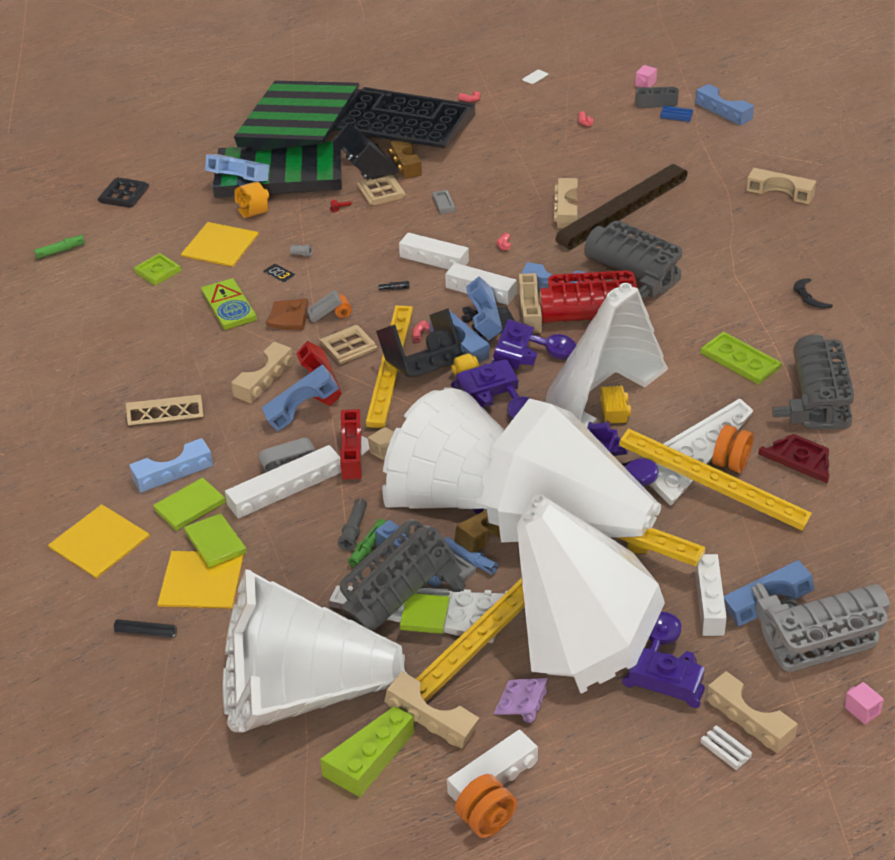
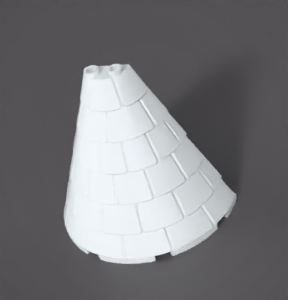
(614, 341)
(440, 453)
(296, 657)

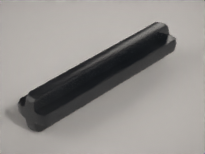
(145, 628)

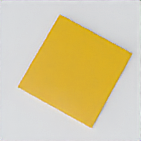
(220, 244)
(99, 541)
(195, 585)

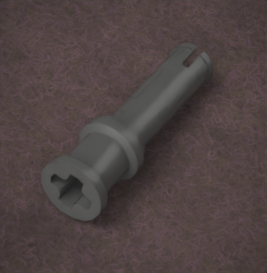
(351, 529)

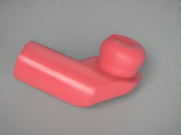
(468, 98)
(586, 121)
(502, 242)
(416, 331)

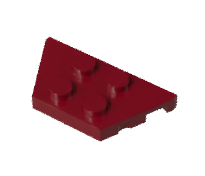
(800, 455)

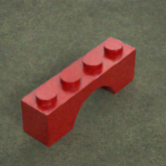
(311, 358)
(351, 444)

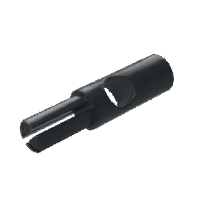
(402, 285)

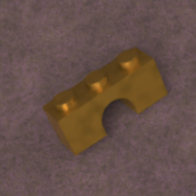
(403, 157)
(474, 532)

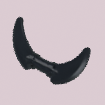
(799, 287)

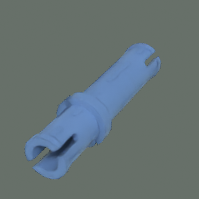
(476, 558)

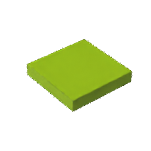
(157, 269)
(425, 613)

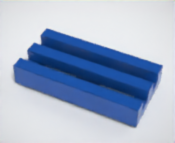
(676, 113)

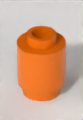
(344, 309)

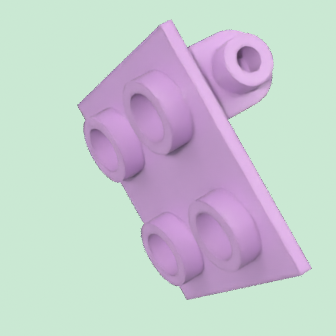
(522, 698)

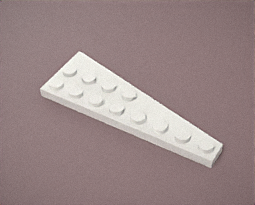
(699, 444)
(463, 609)

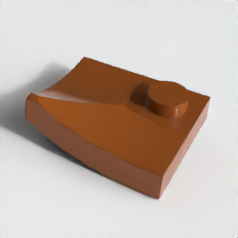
(288, 314)

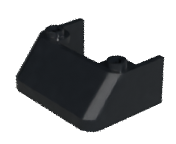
(364, 154)
(441, 345)

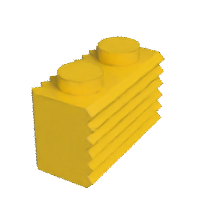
(614, 404)

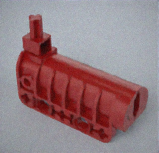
(580, 299)

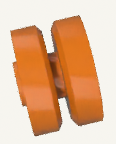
(733, 448)
(485, 805)

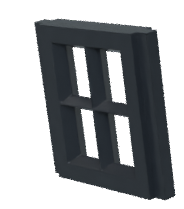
(140, 186)

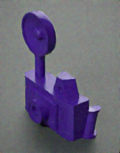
(515, 340)
(489, 381)
(642, 469)
(664, 671)

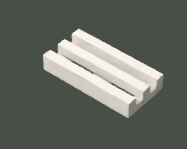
(728, 745)

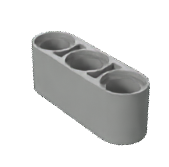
(285, 453)

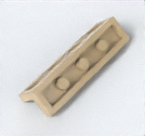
(166, 404)

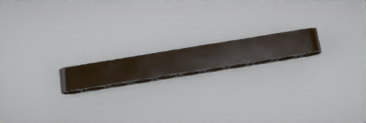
(621, 206)

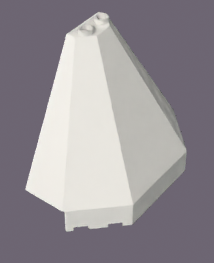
(558, 457)
(583, 597)

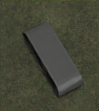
(656, 97)

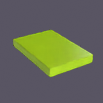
(189, 504)
(215, 540)

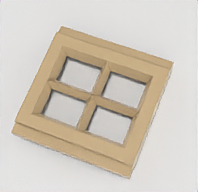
(368, 193)
(326, 343)

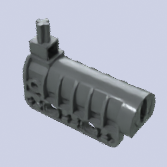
(637, 253)
(821, 385)
(399, 574)

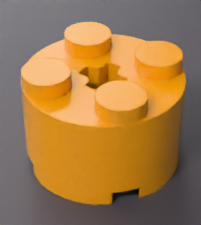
(251, 199)

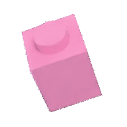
(645, 76)
(863, 702)

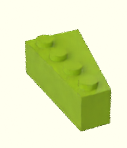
(368, 752)

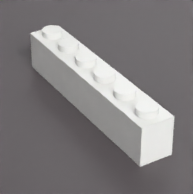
(283, 481)

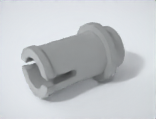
(301, 250)

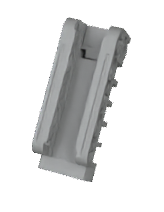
(821, 624)

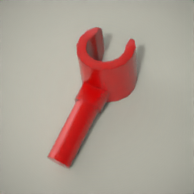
(335, 205)

